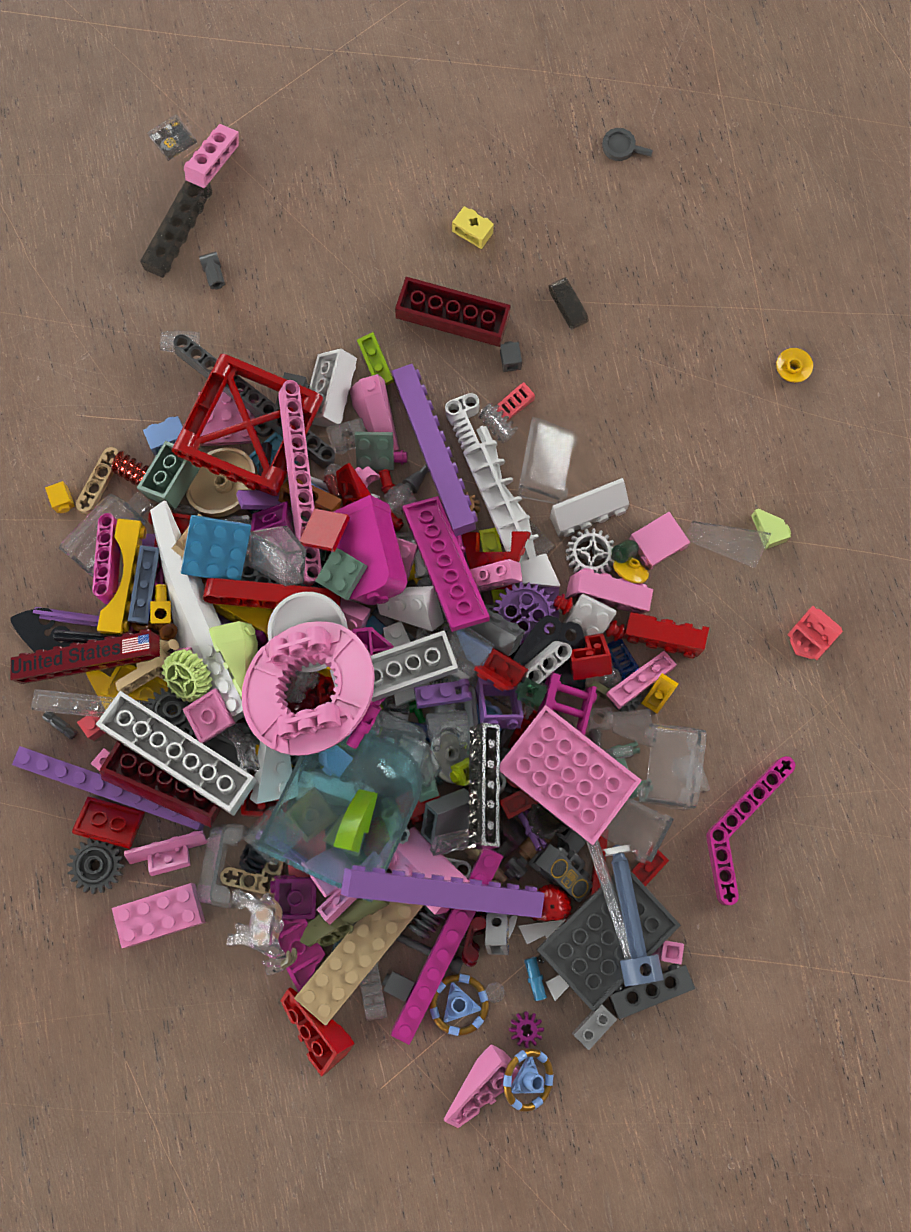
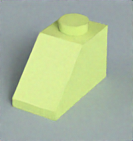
(772, 524)

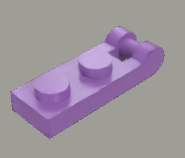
(442, 693)

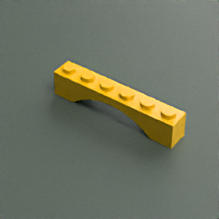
(114, 616)

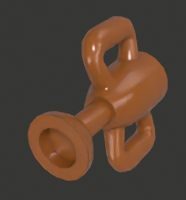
(166, 631)

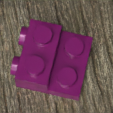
(295, 896)

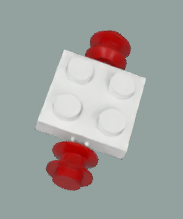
(590, 615)

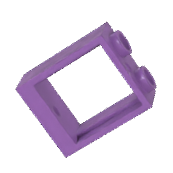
(486, 688)

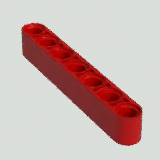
(255, 593)

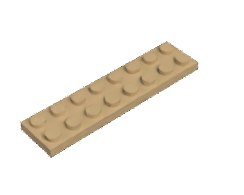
(354, 959)

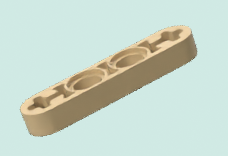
(96, 479)

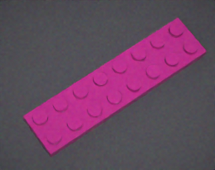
(445, 564)

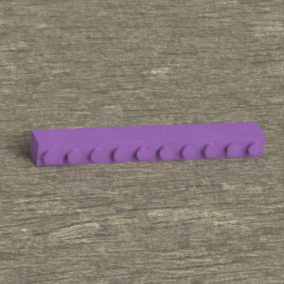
(434, 450)
(92, 783)
(440, 892)

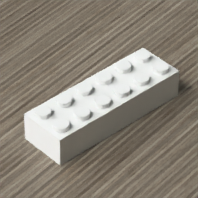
(411, 665)

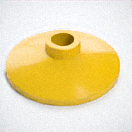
(799, 359)
(631, 571)

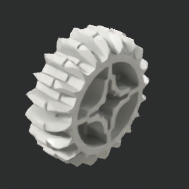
(584, 553)

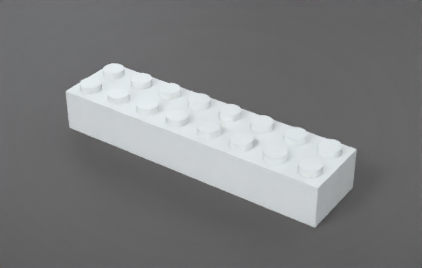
(177, 753)

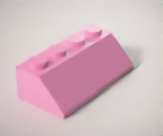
(417, 857)

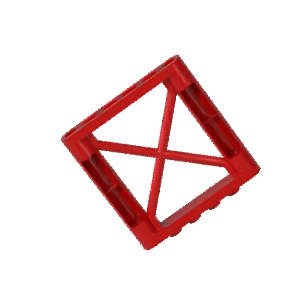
(190, 437)

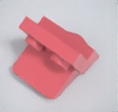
(814, 634)

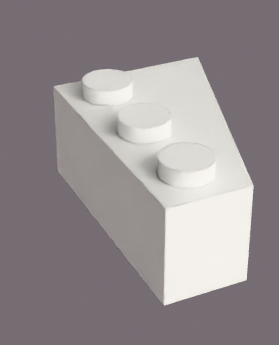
(416, 607)
(272, 775)

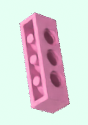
(211, 155)
(497, 575)

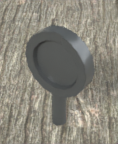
(620, 144)

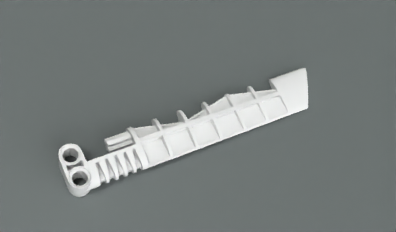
(501, 504)

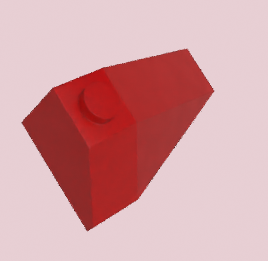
(350, 485)
(326, 1043)

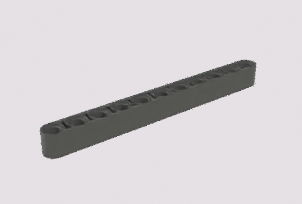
(250, 393)

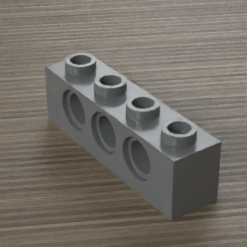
(682, 984)

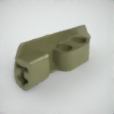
(324, 934)

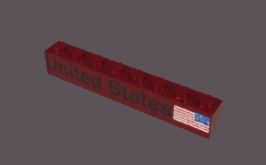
(85, 657)

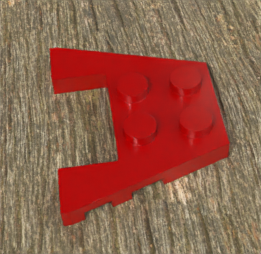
(477, 559)

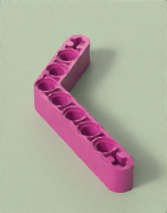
(739, 818)

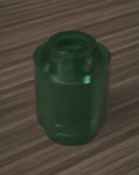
(625, 551)

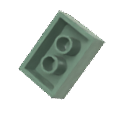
(167, 477)

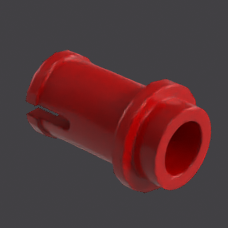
(386, 480)
(397, 522)

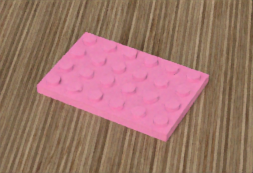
(569, 775)

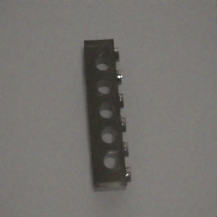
(176, 216)
(484, 786)

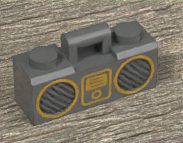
(569, 878)

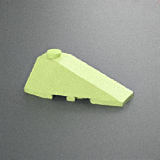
(238, 647)

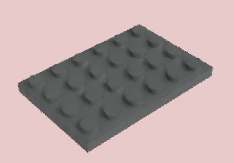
(588, 948)

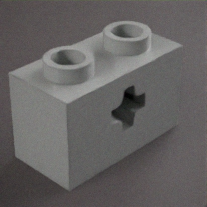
(594, 1026)

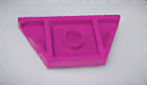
(307, 957)

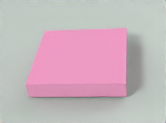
(208, 716)

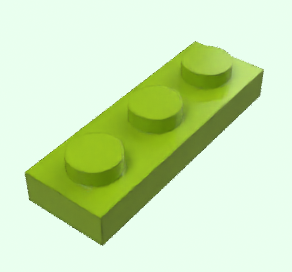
(374, 357)

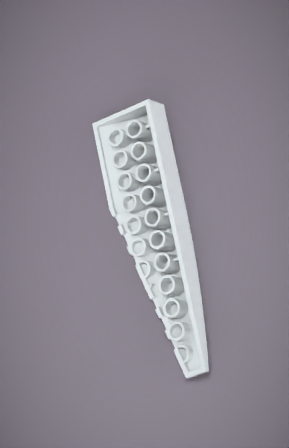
(189, 610)

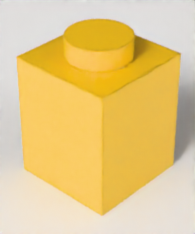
(60, 497)

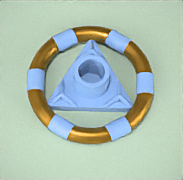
(459, 1005)
(528, 1079)

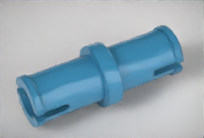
(535, 978)

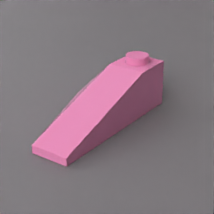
(373, 406)
(481, 1086)

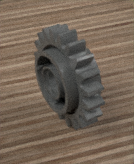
(166, 702)
(83, 868)

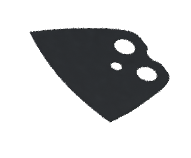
(538, 641)

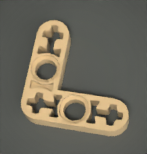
(141, 675)
(259, 879)

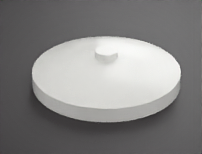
(304, 608)

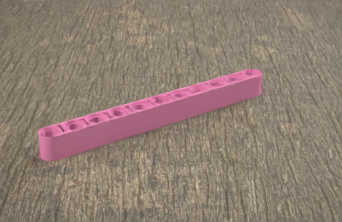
(298, 472)

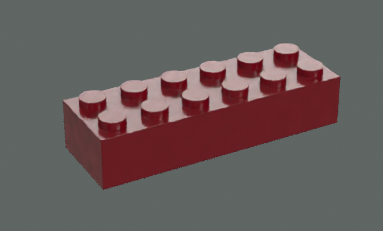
(452, 311)
(143, 778)

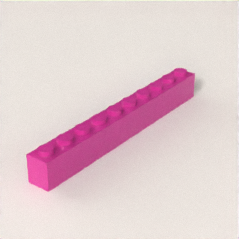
(441, 954)

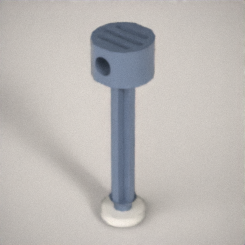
(632, 924)

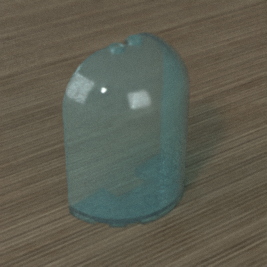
(318, 795)

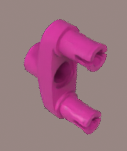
(364, 726)

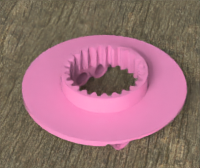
(328, 723)

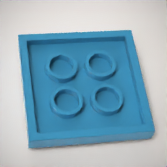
(215, 548)

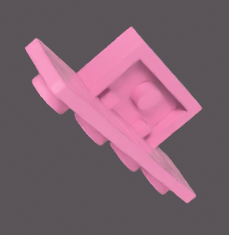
(166, 854)

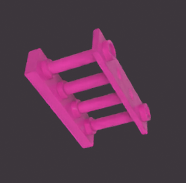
(588, 696)

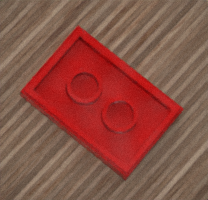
(108, 822)

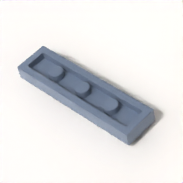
(143, 584)

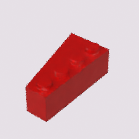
(666, 635)

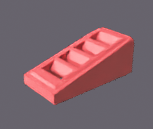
(522, 388)

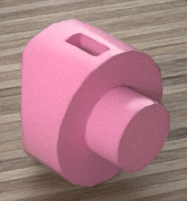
(367, 475)

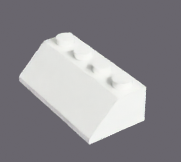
(332, 381)
(590, 508)

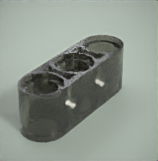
(568, 303)

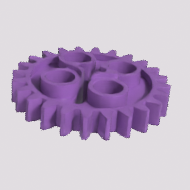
(513, 599)

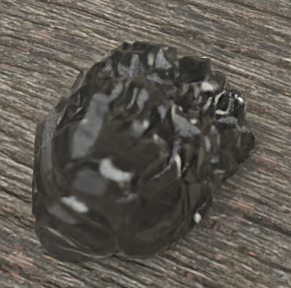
(544, 823)

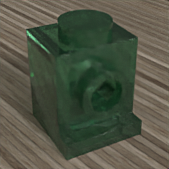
(536, 689)

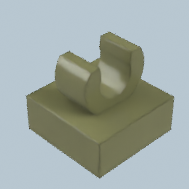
(601, 690)

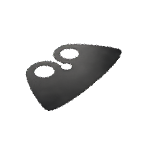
(32, 631)

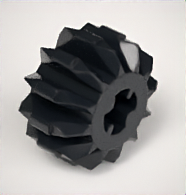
(251, 860)

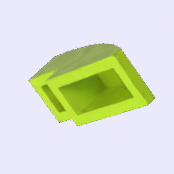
(356, 821)

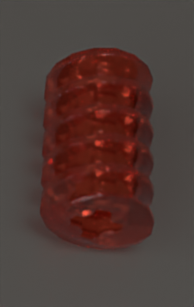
(128, 468)

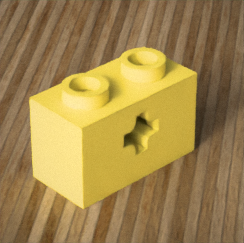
(472, 227)

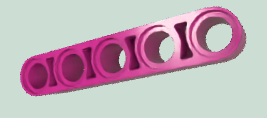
(106, 559)

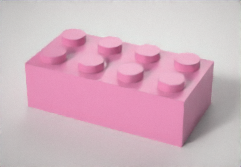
(158, 915)

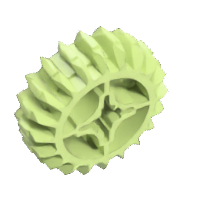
(186, 675)

